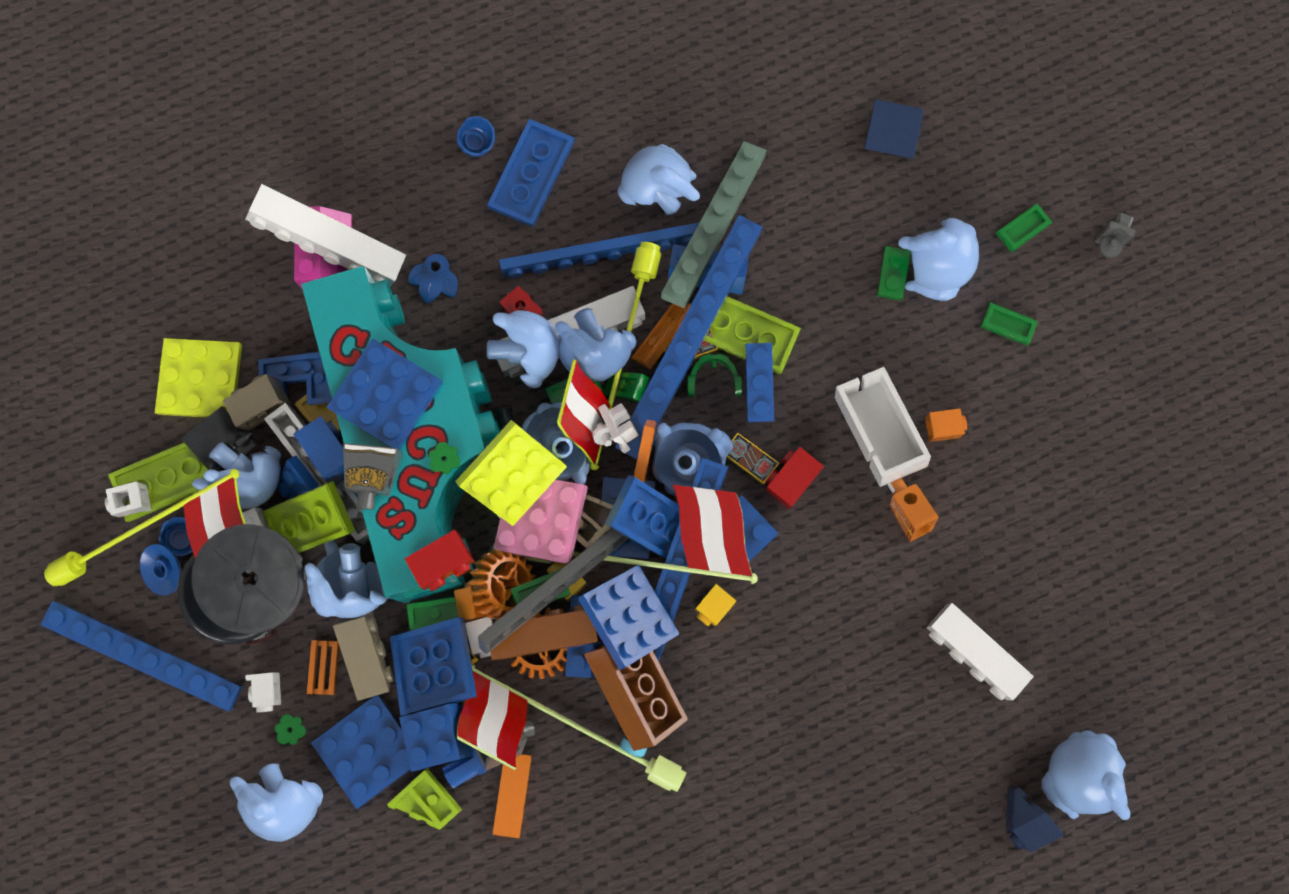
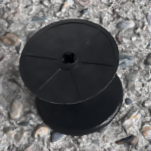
(240, 584)

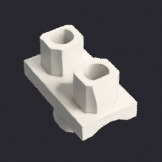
(612, 431)

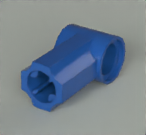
(463, 769)

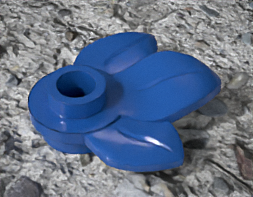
(432, 282)

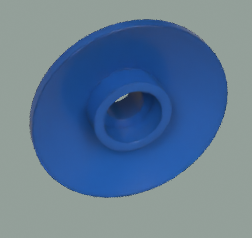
(160, 569)

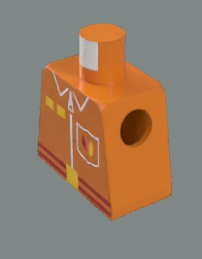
(915, 517)

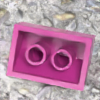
(312, 265)

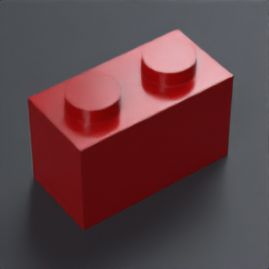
(794, 477)
(439, 561)

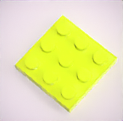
(196, 376)
(511, 473)

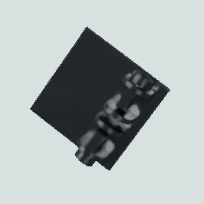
(211, 432)

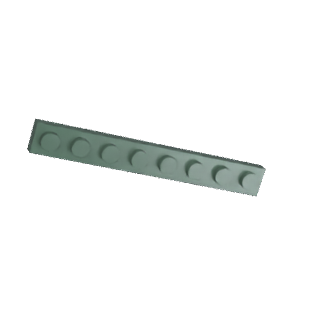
(713, 225)

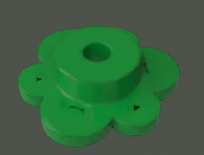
(443, 450)
(282, 729)

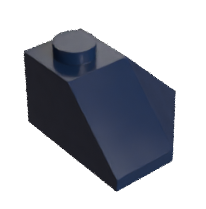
(1028, 822)

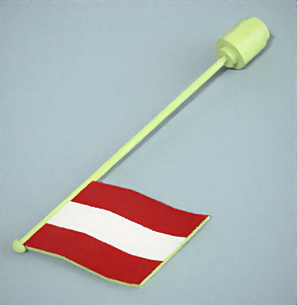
(709, 534)
(497, 719)

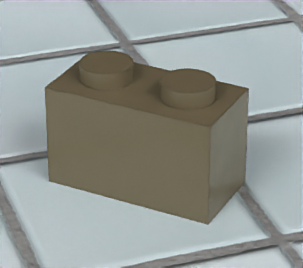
(255, 402)

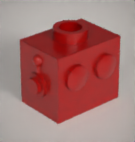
(519, 300)

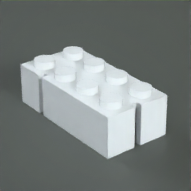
(882, 427)

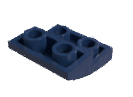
(894, 129)

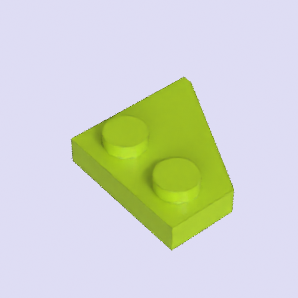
(426, 801)

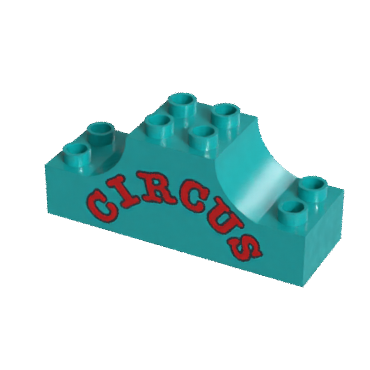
(345, 317)

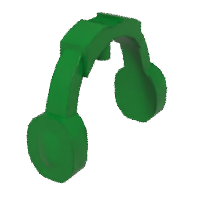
(737, 379)

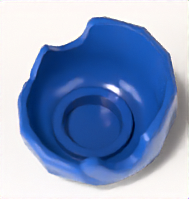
(476, 136)
(174, 536)

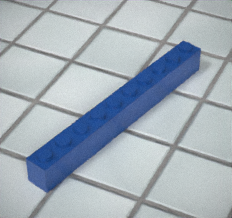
(694, 327)

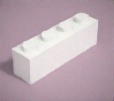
(979, 652)

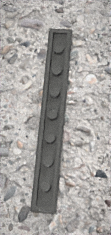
(550, 590)

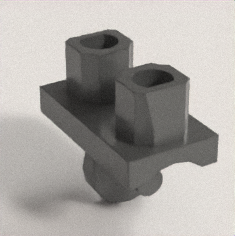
(1115, 235)

